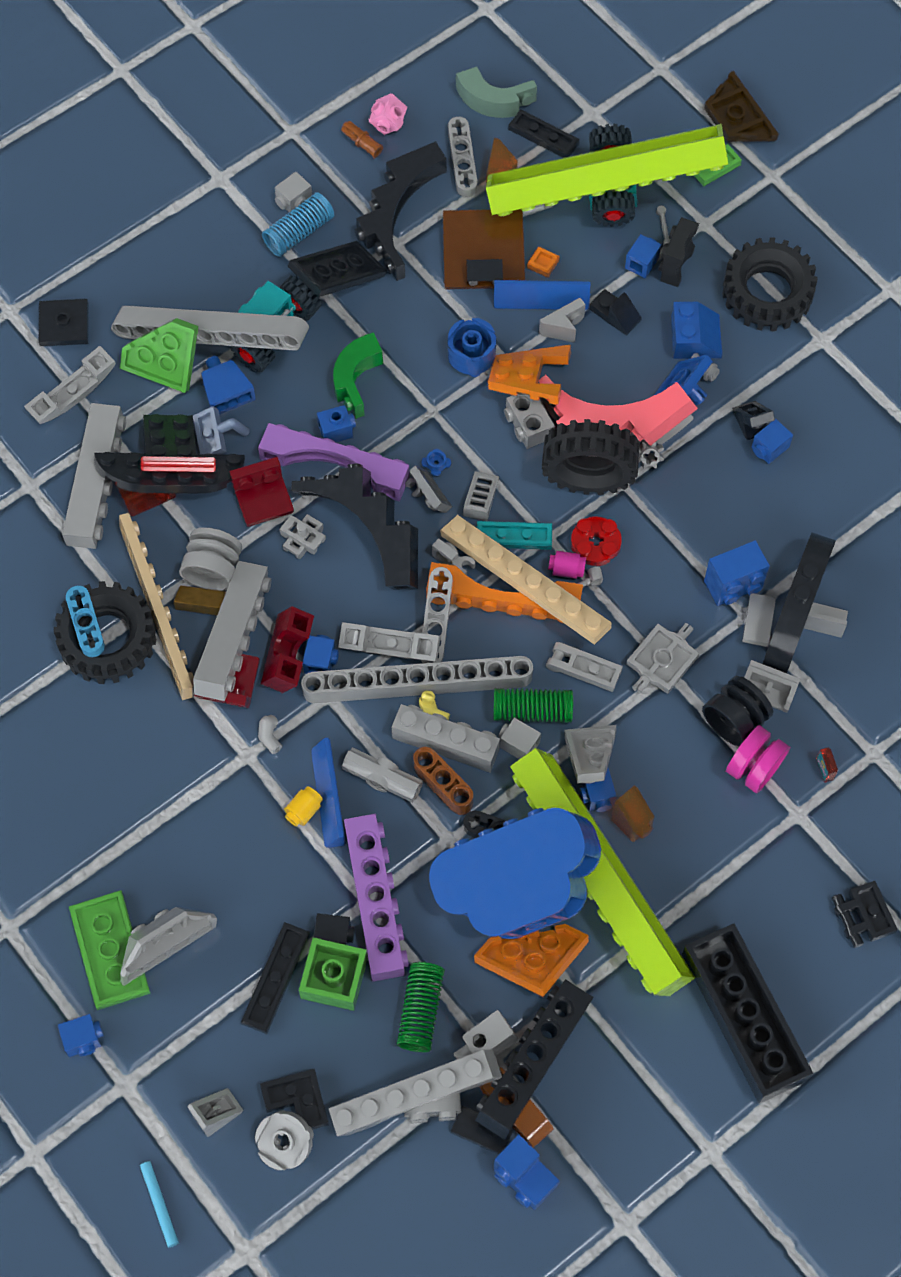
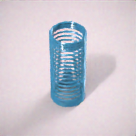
(279, 246)

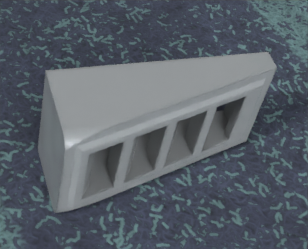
(476, 511)

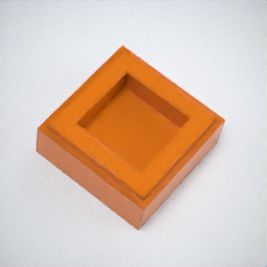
(543, 262)

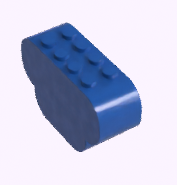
(519, 874)

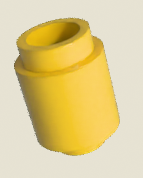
(303, 806)

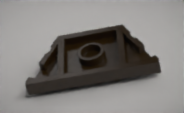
(739, 113)

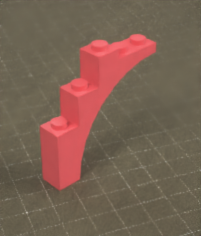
(646, 418)

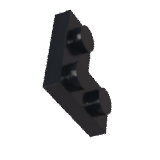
(298, 1091)

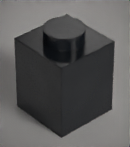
(334, 929)

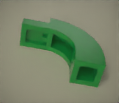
(351, 363)

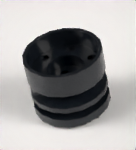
(737, 710)

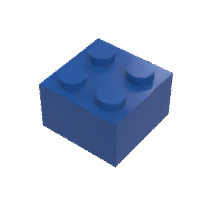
(736, 573)

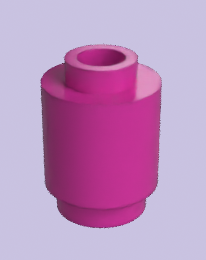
(567, 564)

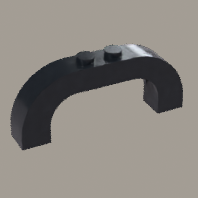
(799, 602)

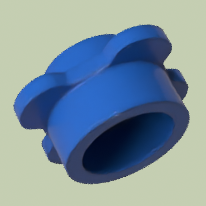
(436, 455)

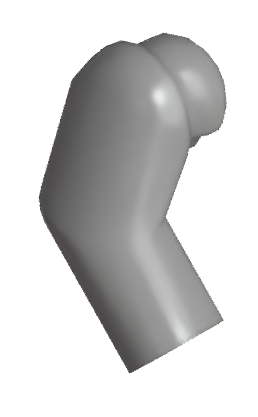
(265, 734)

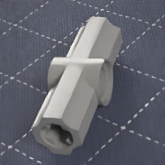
(382, 774)

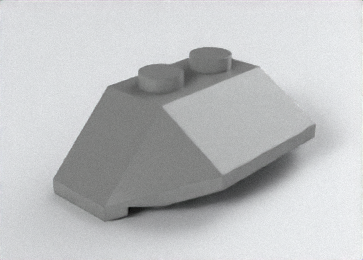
(162, 938)

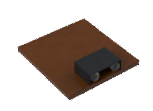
(482, 248)

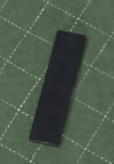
(275, 978)

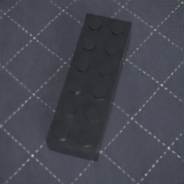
(747, 1013)

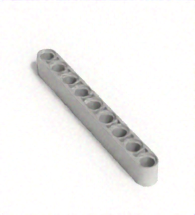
(217, 327)
(405, 674)

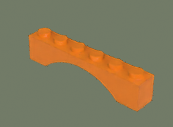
(468, 594)

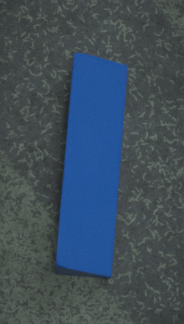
(539, 294)
(327, 788)

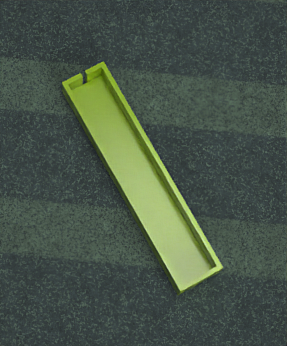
(607, 170)
(609, 883)

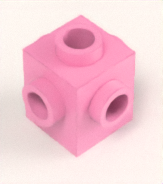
(387, 114)

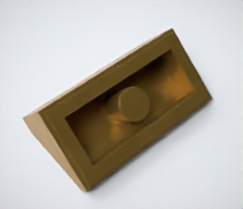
(198, 600)

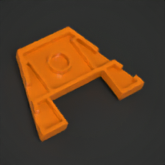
(522, 370)

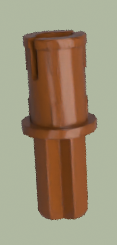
(362, 139)

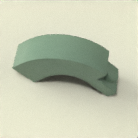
(490, 99)

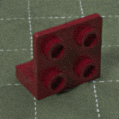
(261, 491)
(244, 684)

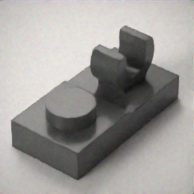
(426, 485)

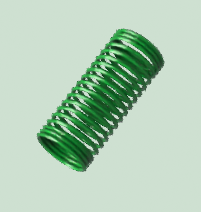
(517, 700)
(429, 973)

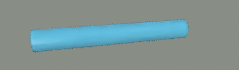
(159, 1204)

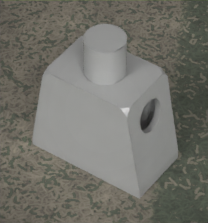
(492, 1029)

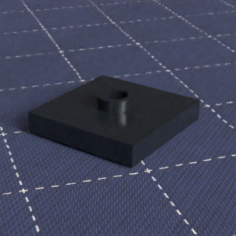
(63, 322)

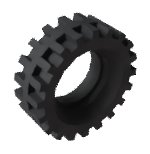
(775, 259)
(590, 457)
(113, 602)

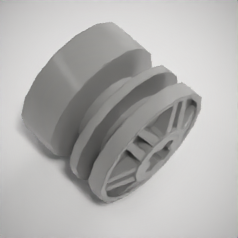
(210, 559)

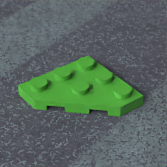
(163, 354)

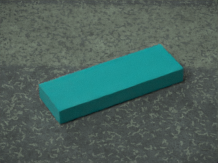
(519, 534)

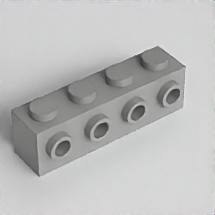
(445, 737)

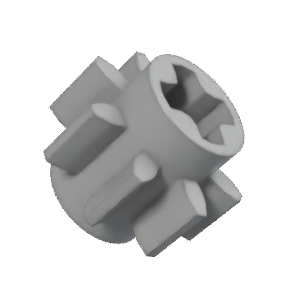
(652, 458)

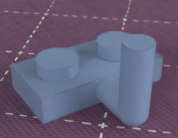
(211, 430)

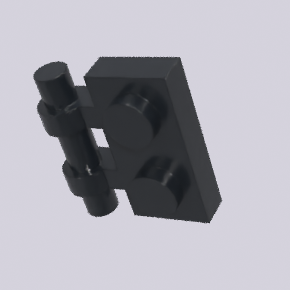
(871, 910)

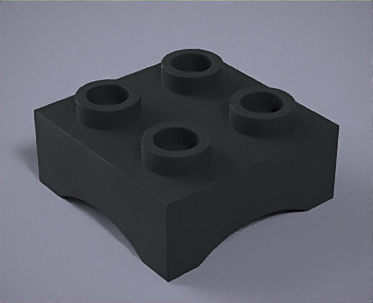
(677, 251)

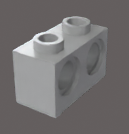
(534, 416)

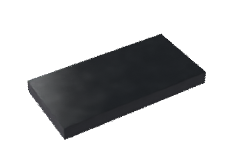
(337, 268)

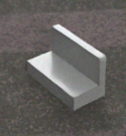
(826, 620)

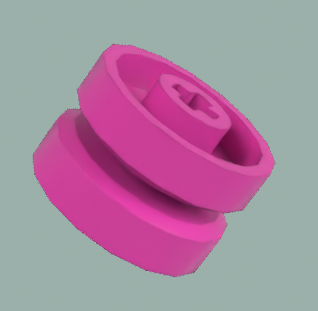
(754, 756)

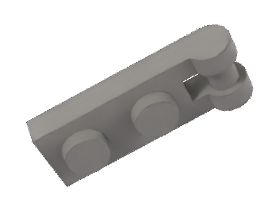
(584, 666)

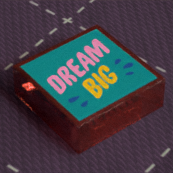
(827, 764)

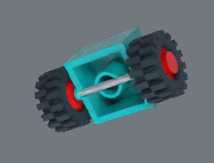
(613, 206)
(287, 300)

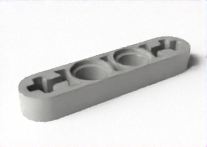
(464, 156)
(438, 617)

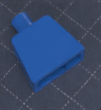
(226, 385)

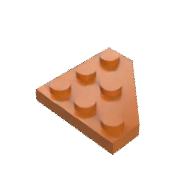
(534, 959)

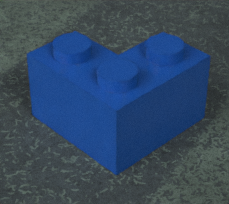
(521, 1169)

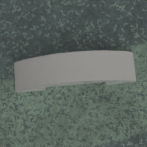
(73, 389)
(389, 642)

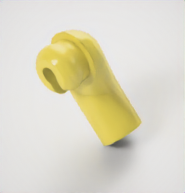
(429, 705)

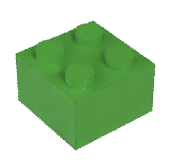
(333, 974)

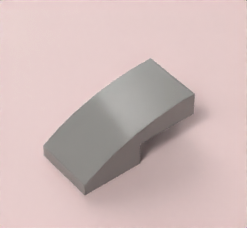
(759, 619)

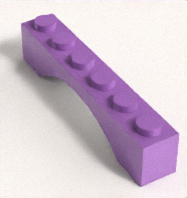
(295, 447)

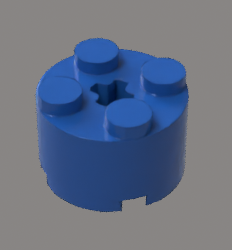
(471, 346)

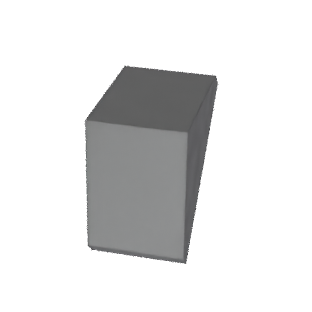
(215, 1111)

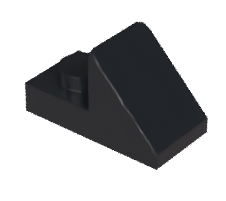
(616, 311)
(752, 418)

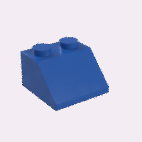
(695, 331)

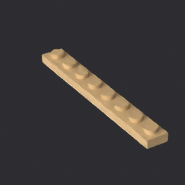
(526, 579)
(160, 614)

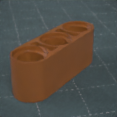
(448, 791)
(531, 1123)

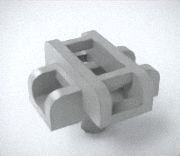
(300, 533)

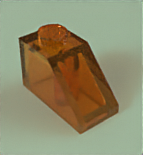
(500, 159)
(633, 815)

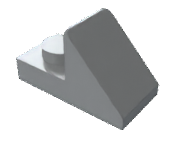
(560, 323)

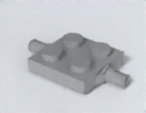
(662, 658)

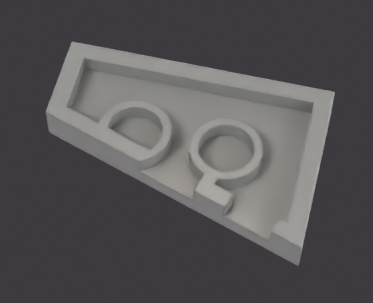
(590, 751)

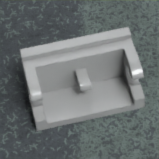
(775, 684)

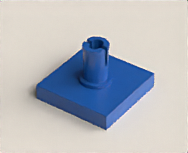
(687, 375)

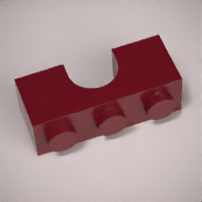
(281, 666)

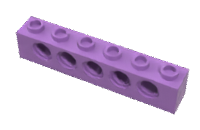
(381, 964)

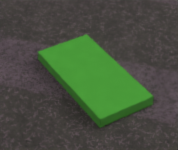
(103, 935)

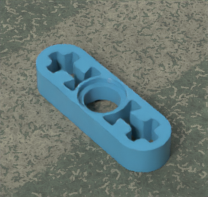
(77, 613)

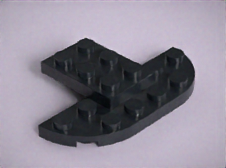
(167, 438)

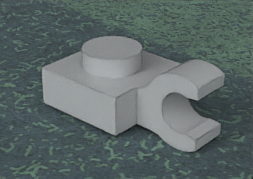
(448, 554)

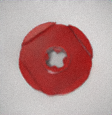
(596, 527)

